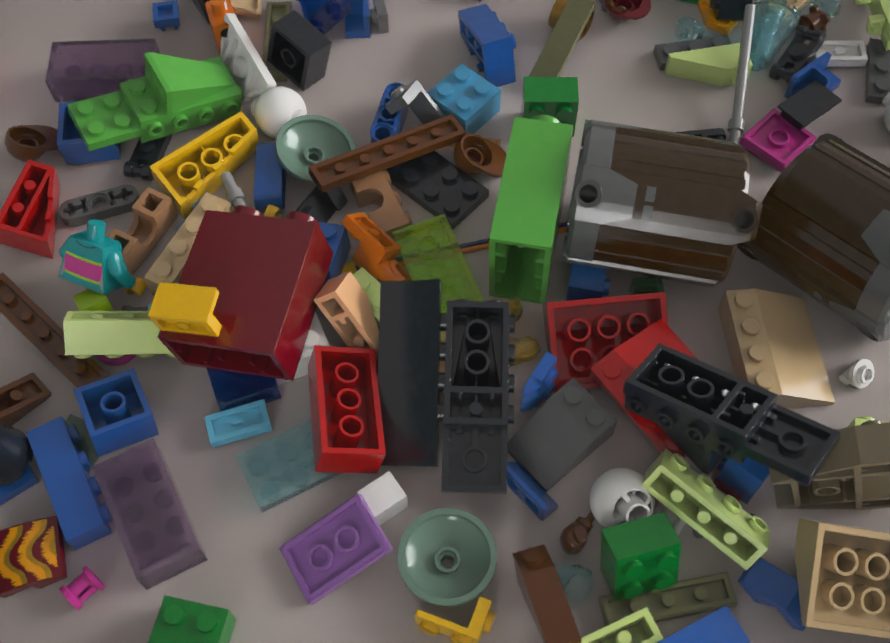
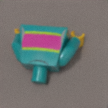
(97, 262)

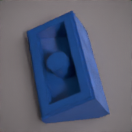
(529, 491)

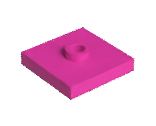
(777, 140)

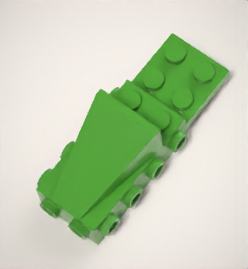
(165, 101)

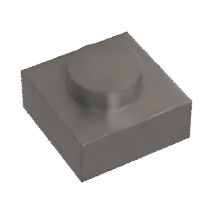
(379, 16)

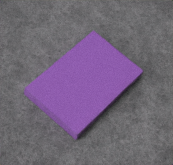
(335, 549)

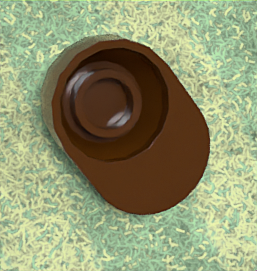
(30, 141)
(478, 155)

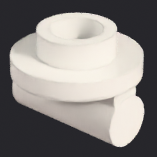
(858, 374)

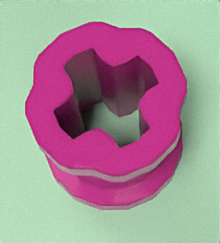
(82, 588)

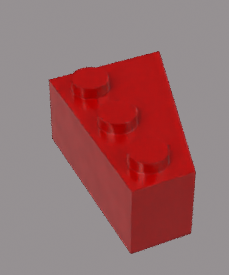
(31, 210)

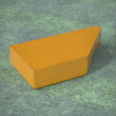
(722, 26)

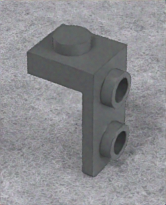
(418, 101)

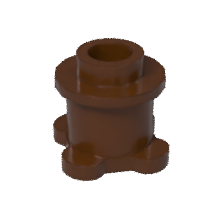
(815, 19)

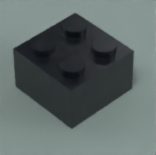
(299, 50)

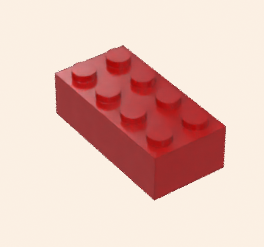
(345, 410)

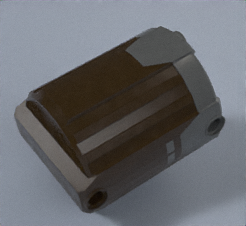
(659, 204)
(831, 232)

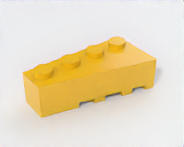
(199, 164)

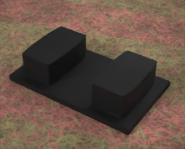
(808, 105)
(323, 205)

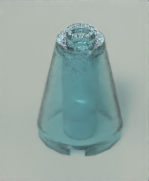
(771, 29)

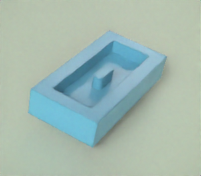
(238, 423)

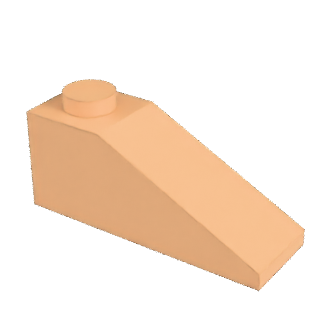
(349, 312)

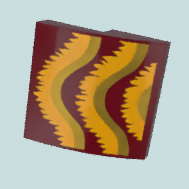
(31, 555)

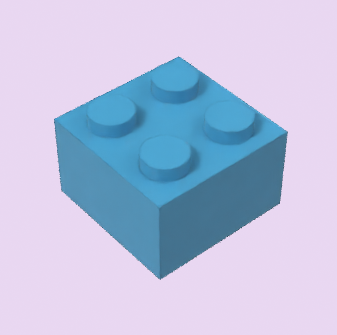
(467, 97)

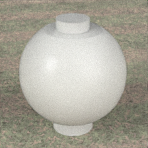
(276, 108)
(620, 497)

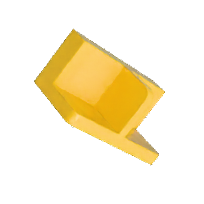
(185, 309)

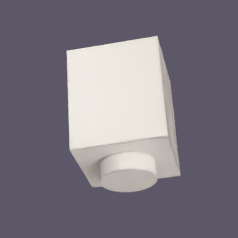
(384, 497)

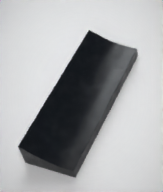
(410, 371)

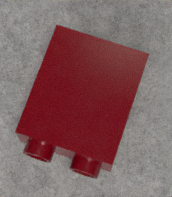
(266, 290)

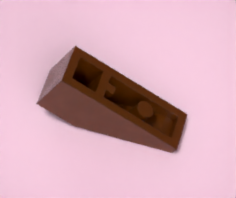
(21, 398)
(545, 596)

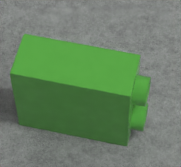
(529, 209)

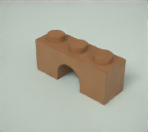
(377, 190)
(152, 219)

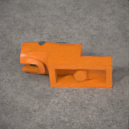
(376, 249)

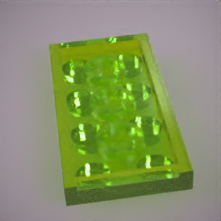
(434, 253)

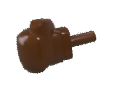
(575, 534)

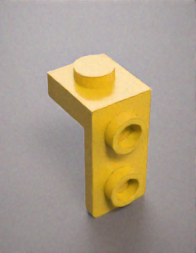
(480, 622)

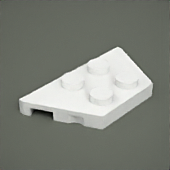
(244, 61)

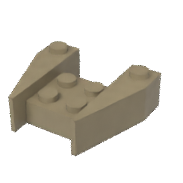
(850, 479)

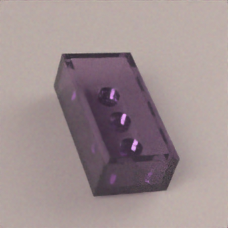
(95, 67)
(149, 514)

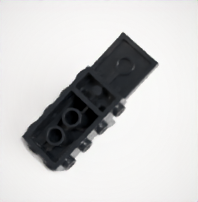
(476, 395)
(725, 416)

